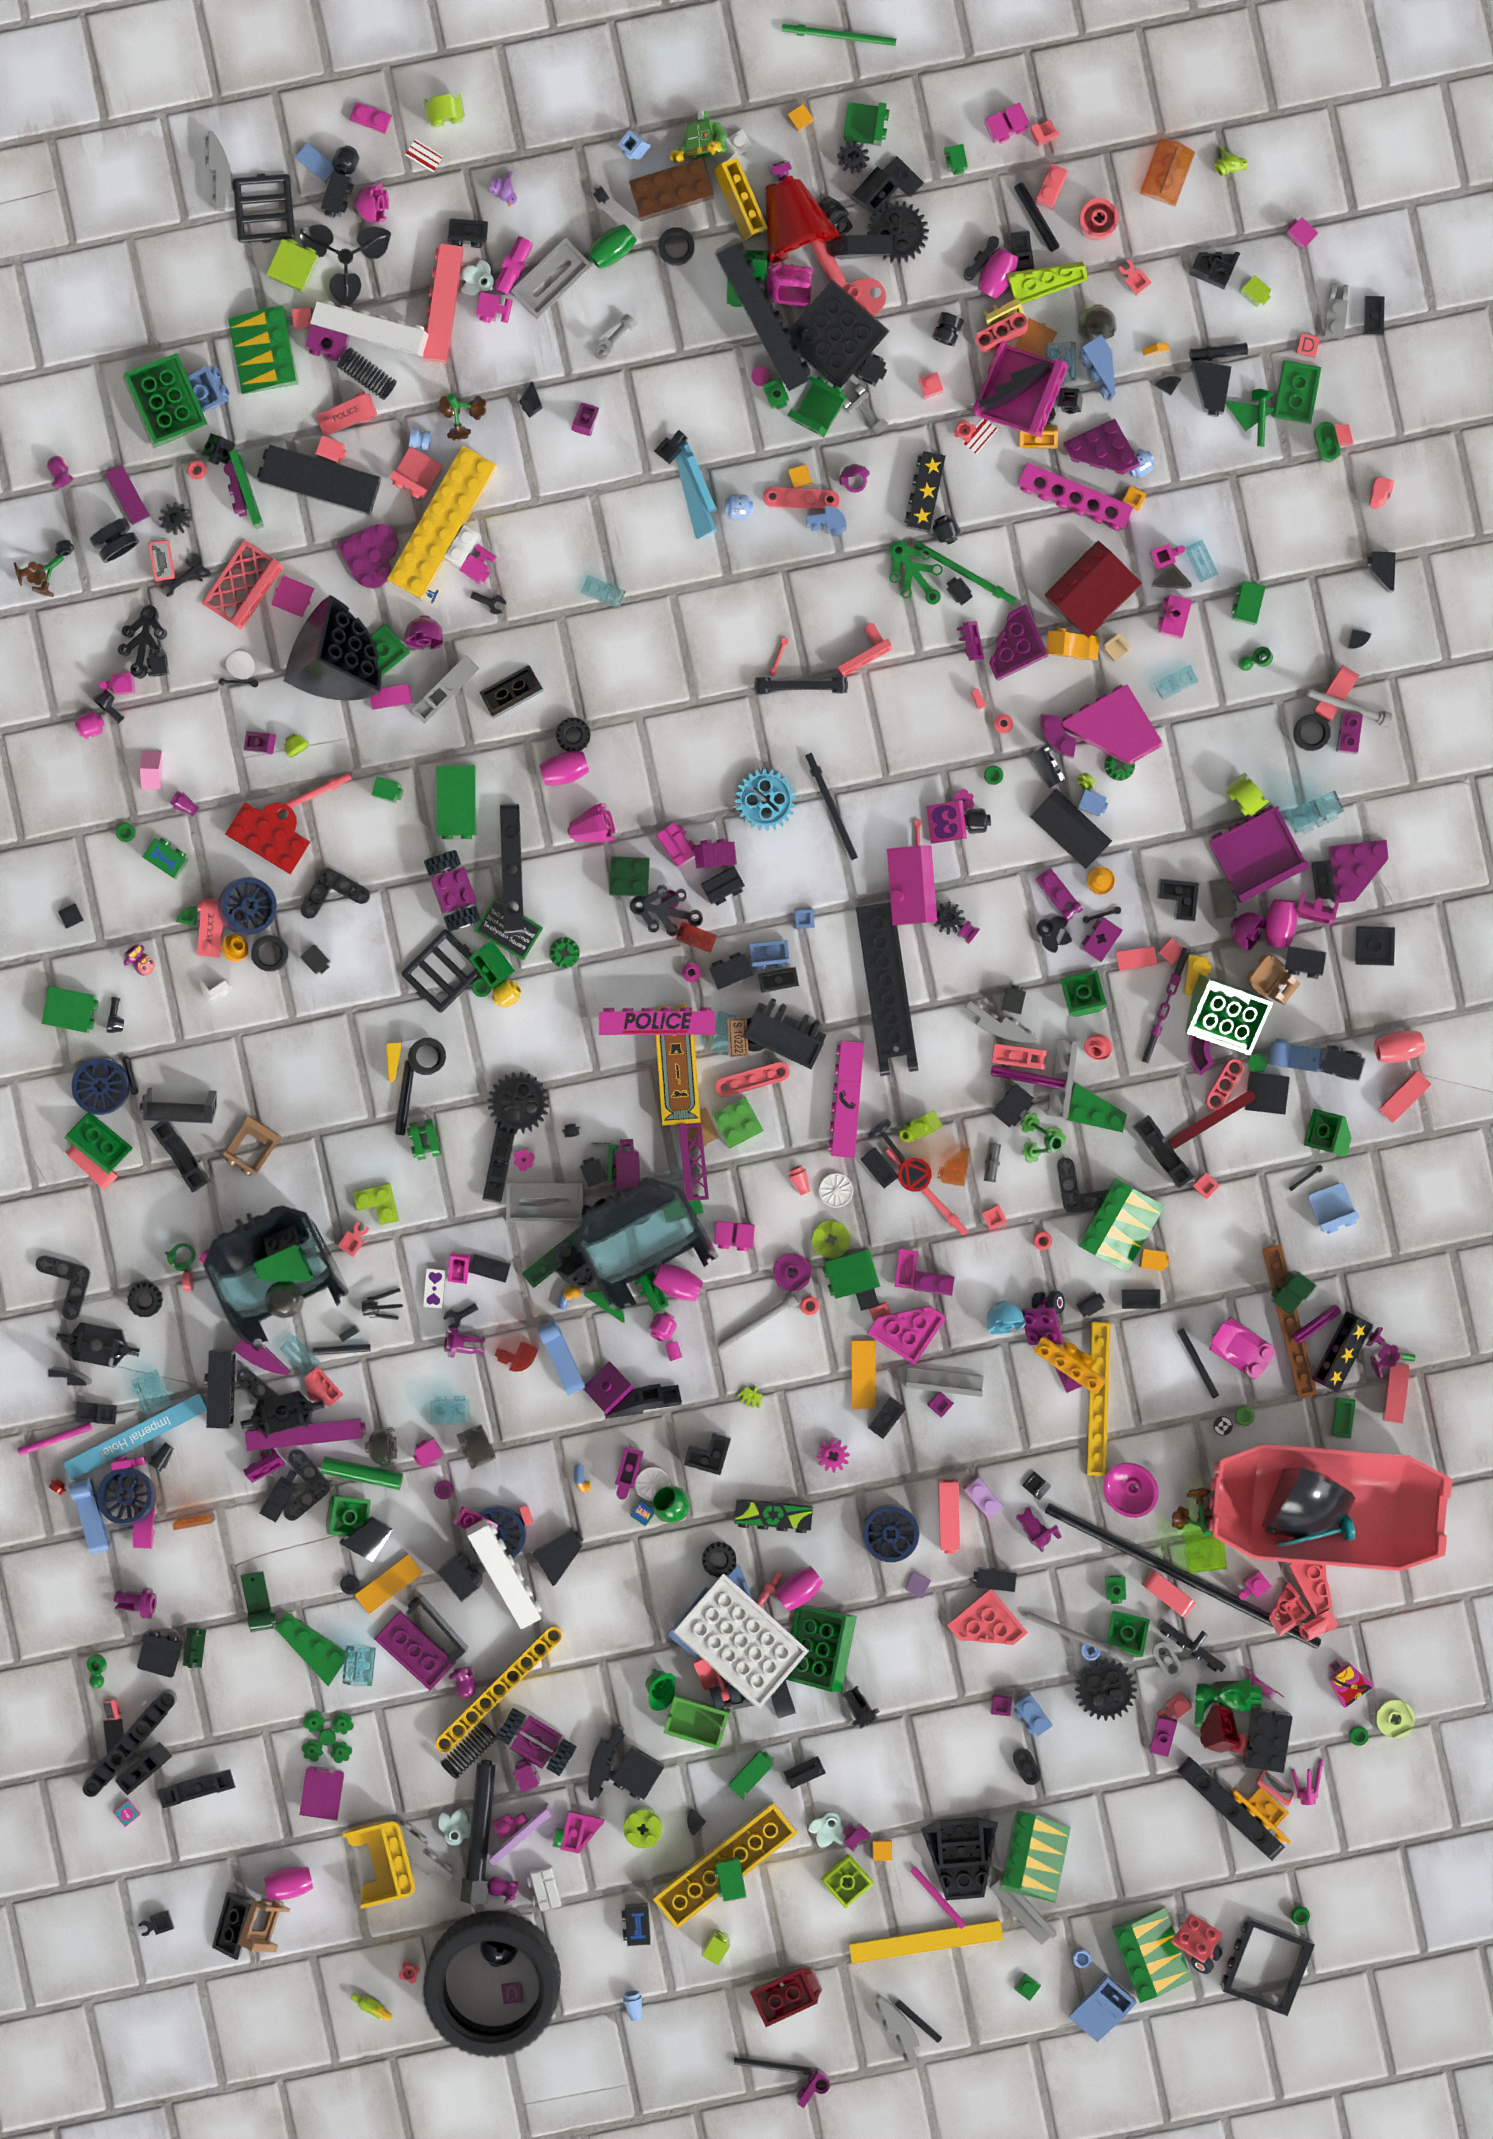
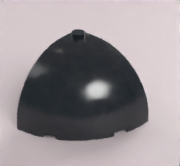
(334, 655)
(1306, 1504)

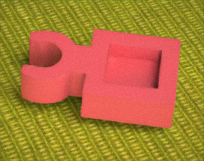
(1136, 279)
(351, 1241)
(1176, 1706)

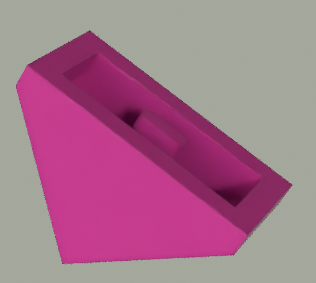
(459, 1267)

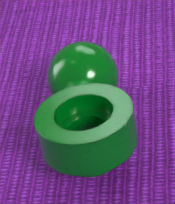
(1246, 663)
(96, 1665)

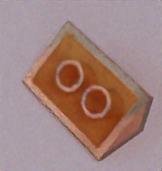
(1167, 171)

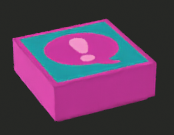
(127, 1813)

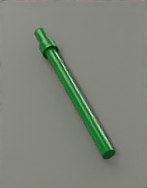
(801, 30)
(997, 591)

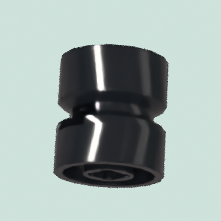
(947, 330)

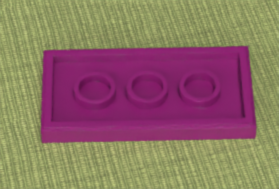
(414, 1650)

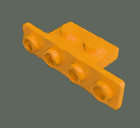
(1071, 1362)
(1266, 1808)

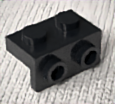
(468, 232)

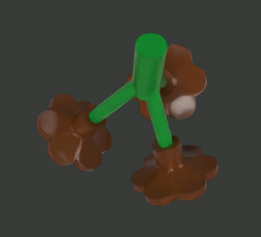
(451, 406)
(36, 574)
(1181, 1518)

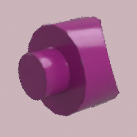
(855, 1835)

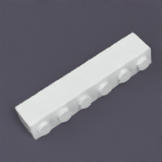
(369, 328)
(503, 1573)

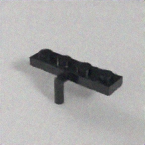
(1195, 1646)

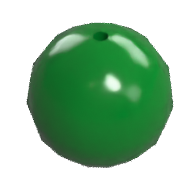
(671, 1504)

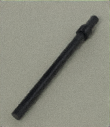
(816, 772)

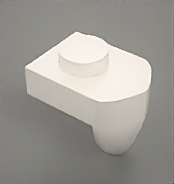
(220, 990)

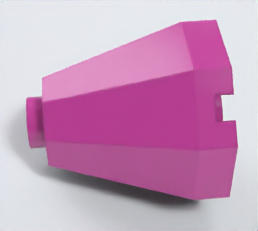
(593, 825)

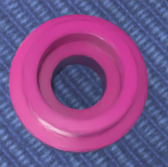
(691, 978)

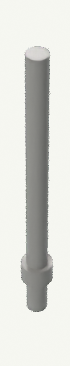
(1114, 1651)

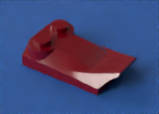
(786, 1995)

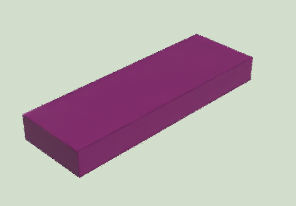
(127, 495)

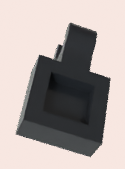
(669, 449)

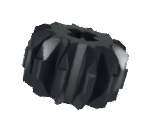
(848, 153)
(181, 515)
(953, 922)

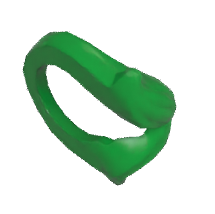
(181, 1266)

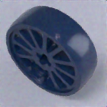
(228, 917)
(97, 1062)
(128, 1502)
(514, 1515)
(905, 1552)

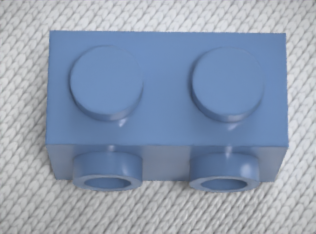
(1033, 1714)

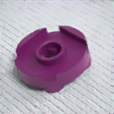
(781, 1270)

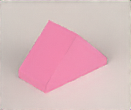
(151, 770)

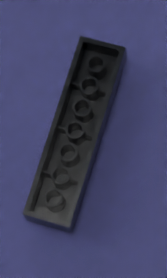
(761, 313)

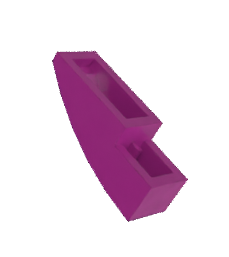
(262, 1358)

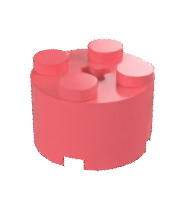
(1106, 211)

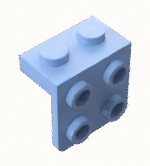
(1333, 1208)

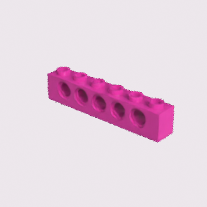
(1068, 487)

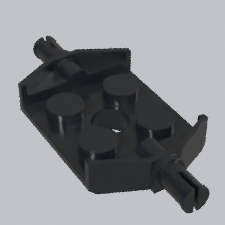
(113, 1344)
(297, 1414)

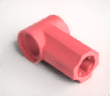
(1320, 1624)

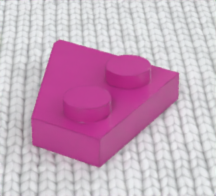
(579, 1831)

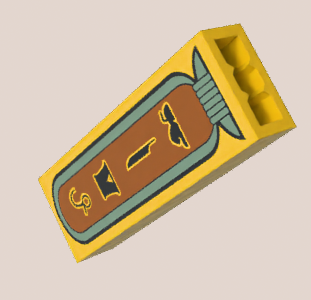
(678, 1077)

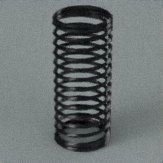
(388, 386)
(447, 1765)

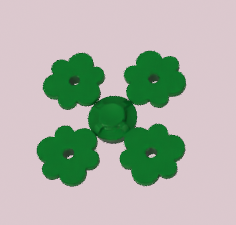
(327, 1737)

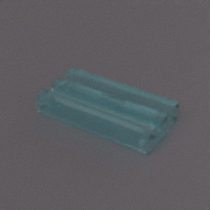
(1208, 558)
(304, 1349)

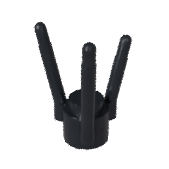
(371, 1307)

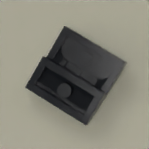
(1269, 1092)
(73, 1377)

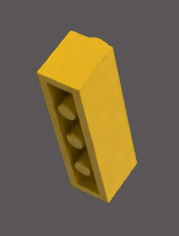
(740, 199)

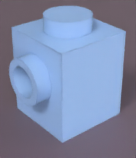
(633, 145)

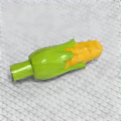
(371, 2007)

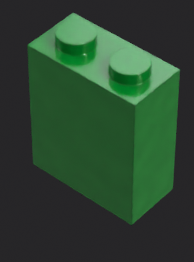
(70, 1009)

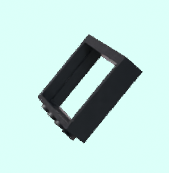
(1296, 1977)

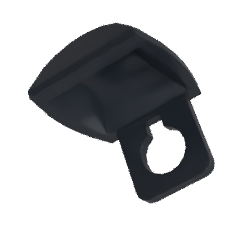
(836, 213)

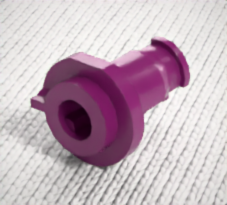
(455, 1343)
(143, 1602)

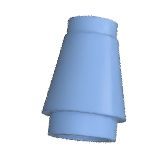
(633, 2004)

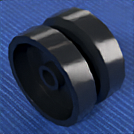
(114, 540)

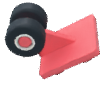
(710, 1679)
(1199, 1941)

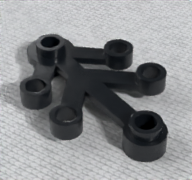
(143, 639)
(663, 911)

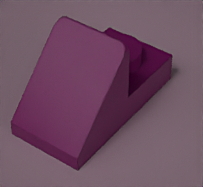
(585, 419)
(260, 742)

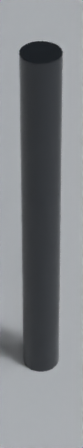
(1198, 1363)
(772, 2065)

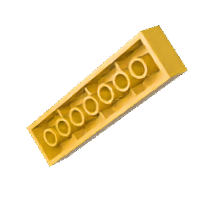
(442, 522)
(751, 1842)

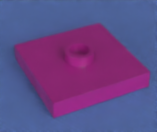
(608, 1387)

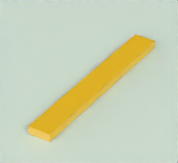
(1098, 1403)
(925, 1941)

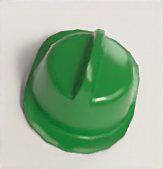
(660, 1689)

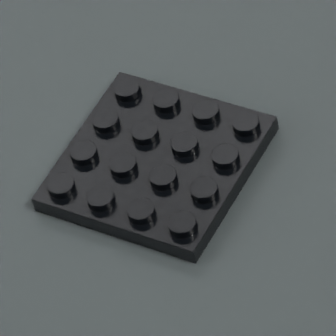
(837, 334)

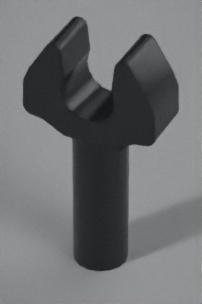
(488, 601)
(460, 1315)

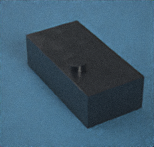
(220, 1388)

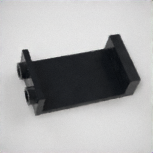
(178, 1111)
(461, 1647)

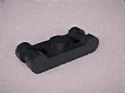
(981, 258)

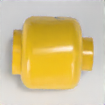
(506, 993)

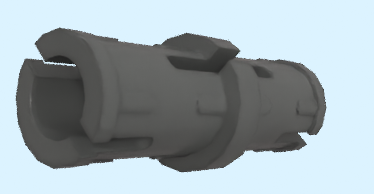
(992, 1162)

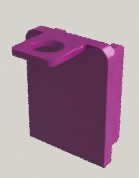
(322, 1793)

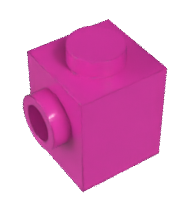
(1301, 232)
(427, 1452)

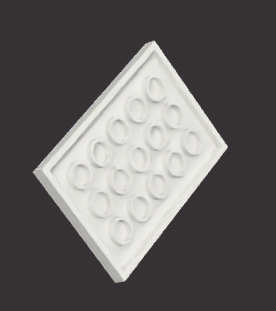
(740, 1641)

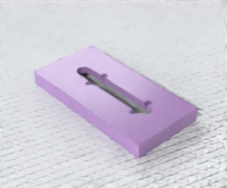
(521, 1834)

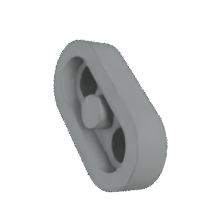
(1166, 1659)

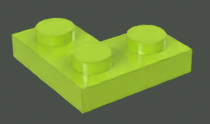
(382, 1199)

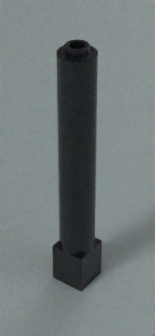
(474, 1886)

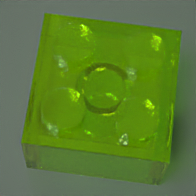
(1203, 1552)

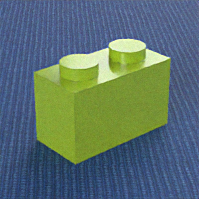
(716, 1946)

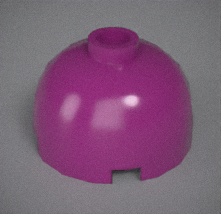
(424, 632)
(1246, 929)

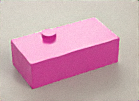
(912, 885)

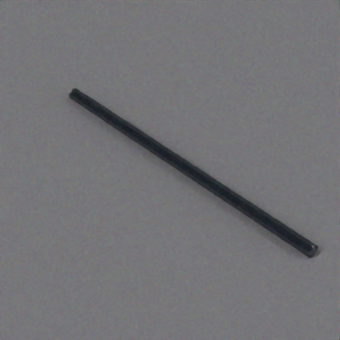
(1171, 1570)

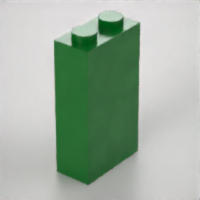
(456, 801)

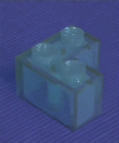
(1315, 812)

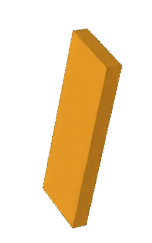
(863, 1374)
(388, 1584)

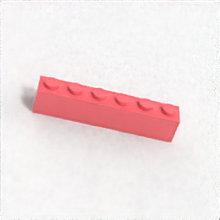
(443, 302)

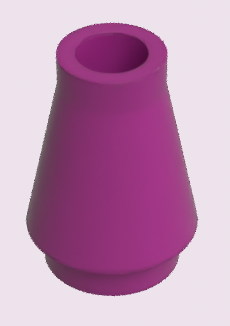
(184, 803)

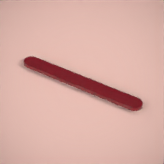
(1211, 1119)

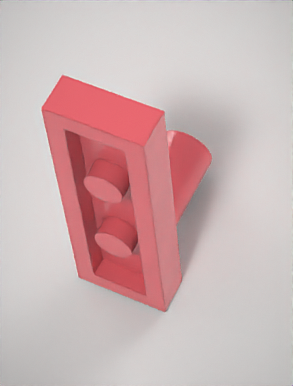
(880, 648)

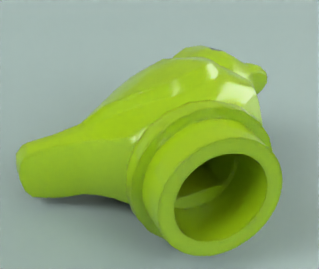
(1229, 163)

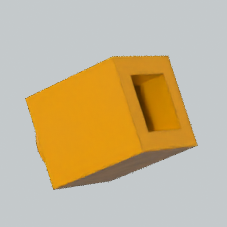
(1153, 1259)

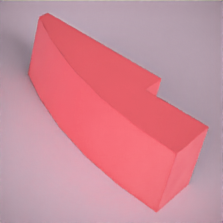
(1396, 1393)

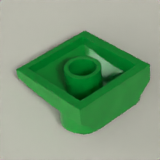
(1083, 994)
(346, 1514)
(1128, 1633)

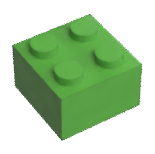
(737, 1122)

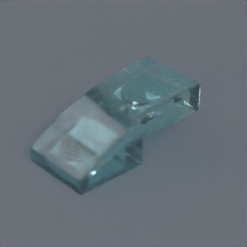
(603, 592)
(1176, 682)
(720, 1040)

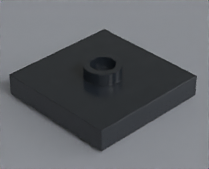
(1375, 946)

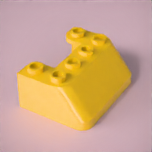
(389, 1862)

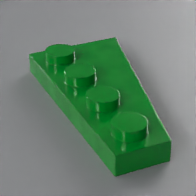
(316, 1650)

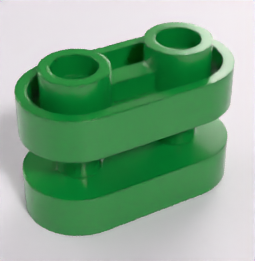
(1326, 442)
(414, 1132)

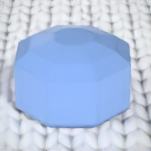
(1081, 1958)

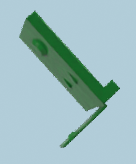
(610, 1155)

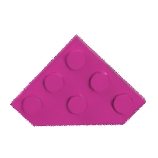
(907, 1331)

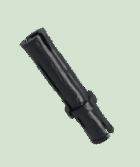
(1218, 352)

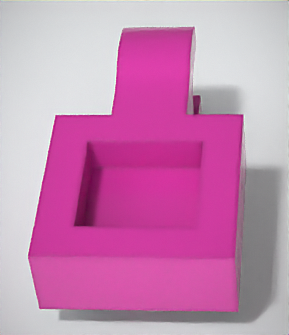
(506, 1824)

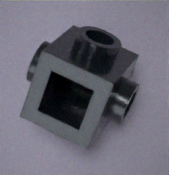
(218, 449)

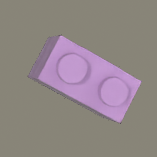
(983, 1497)

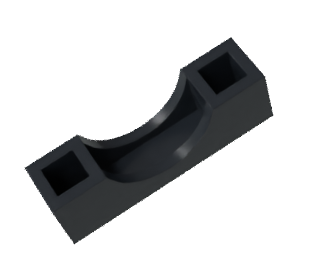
(1162, 1151)
(181, 1154)

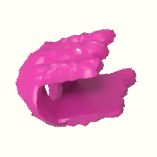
(789, 284)

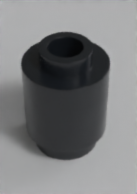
(959, 590)
(1091, 1304)

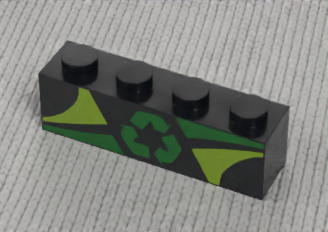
(773, 1514)

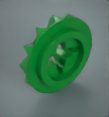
(1119, 774)
(569, 960)

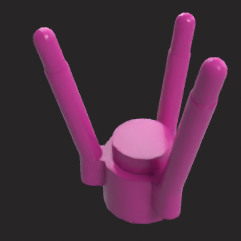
(1308, 1794)

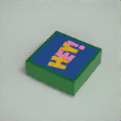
(642, 1513)

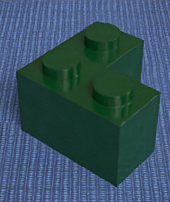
(1292, 1292)

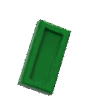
(1343, 1417)

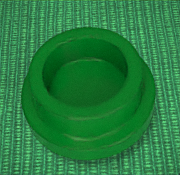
(1300, 1915)

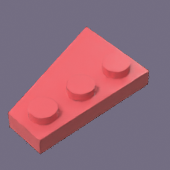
(1313, 1585)

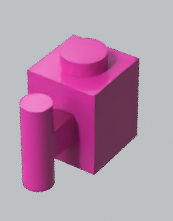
(489, 306)
(1164, 556)
(475, 567)
(121, 684)
(1255, 1584)

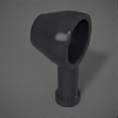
(105, 701)
(115, 1023)

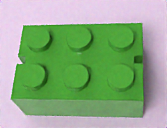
(696, 1721)

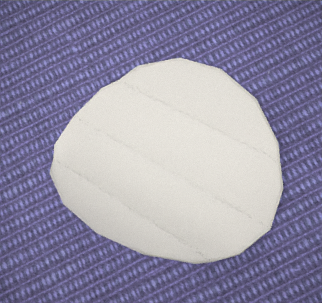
(240, 665)

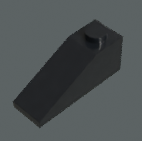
(861, 246)
(143, 1768)

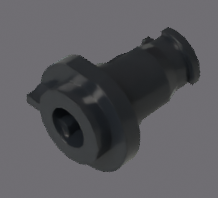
(860, 1708)

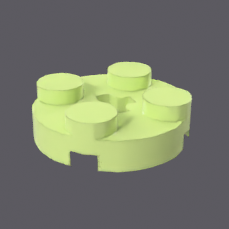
(1390, 1728)

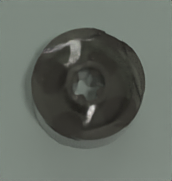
(476, 1446)

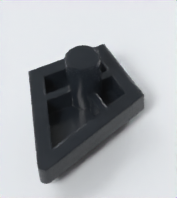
(530, 400)

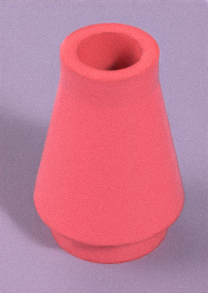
(799, 1179)

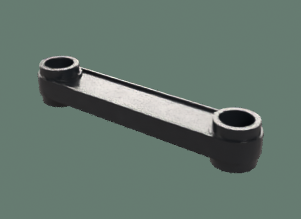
(764, 685)

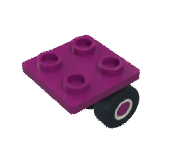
(1042, 1317)

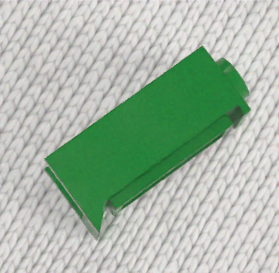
(751, 1773)

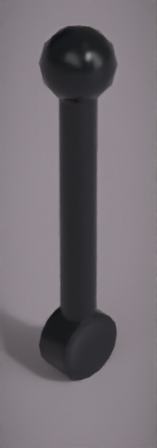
(254, 683)
(1117, 910)
(134, 1091)
(1319, 1168)

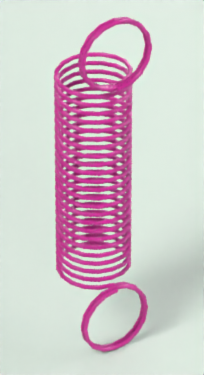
(1261, 1682)

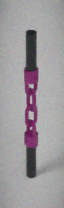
(1174, 980)

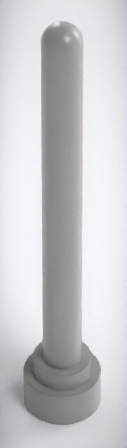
(1382, 718)
(788, 1302)

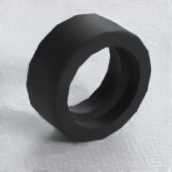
(680, 232)
(1297, 732)
(255, 955)
(439, 1049)

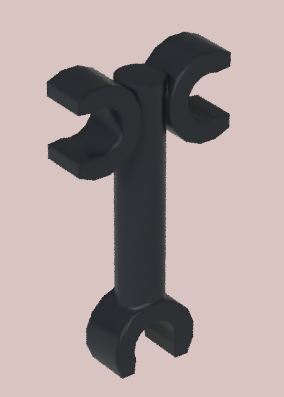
(197, 568)

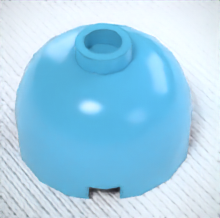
(1003, 1318)

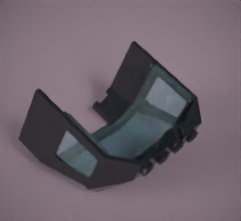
(639, 1234)
(232, 1261)

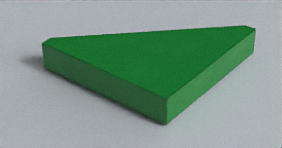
(1246, 413)
(598, 1298)

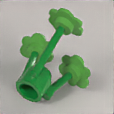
(1053, 1138)

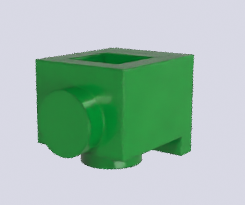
(956, 159)
(770, 388)
(1112, 1582)

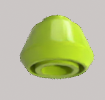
(295, 744)

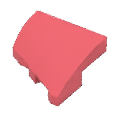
(1288, 1611)

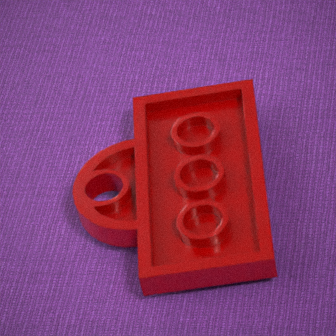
(269, 835)

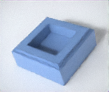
(804, 918)

